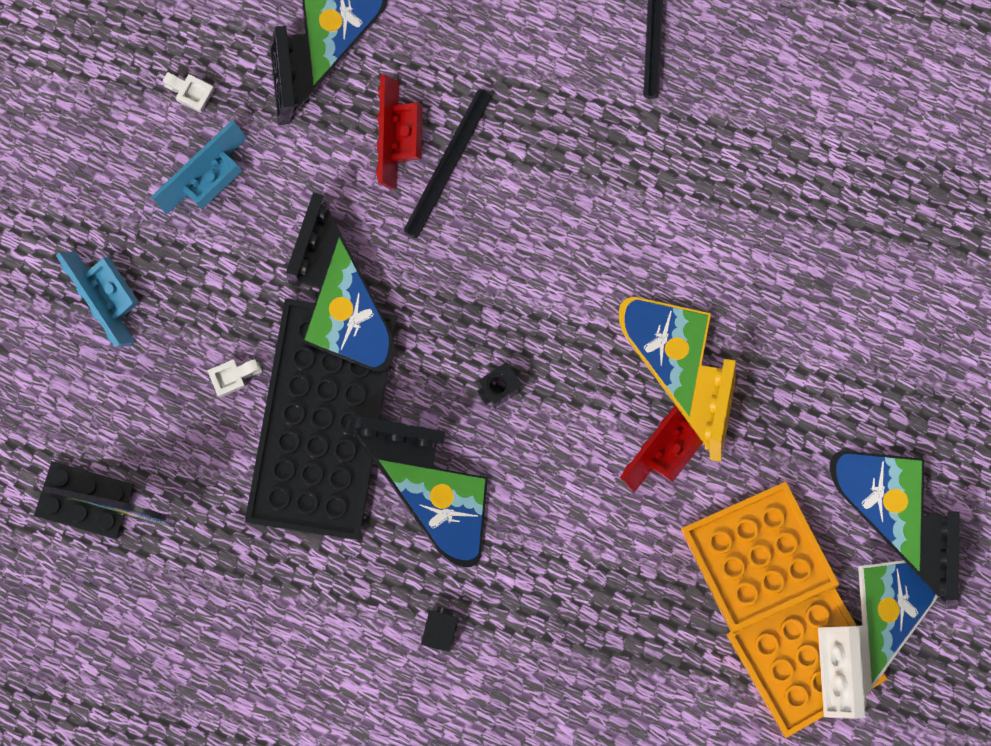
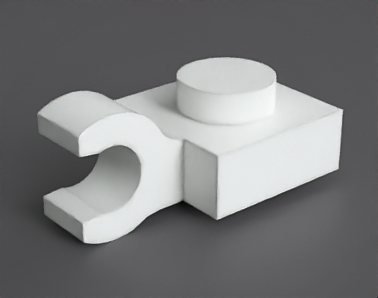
(190, 92)
(229, 376)

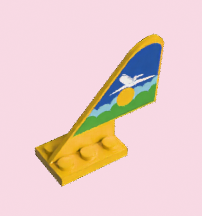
(673, 347)

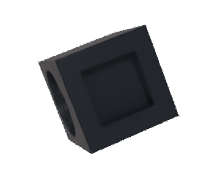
(502, 373)
(440, 629)

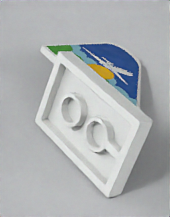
(857, 656)

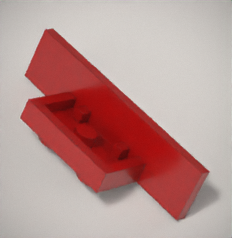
(398, 132)
(664, 452)

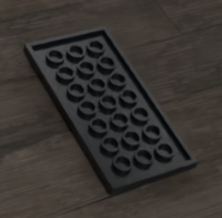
(307, 465)

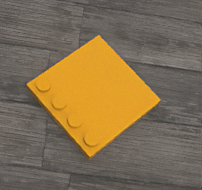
(759, 558)
(785, 659)

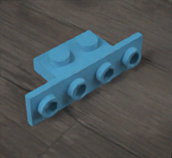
(204, 173)
(104, 293)

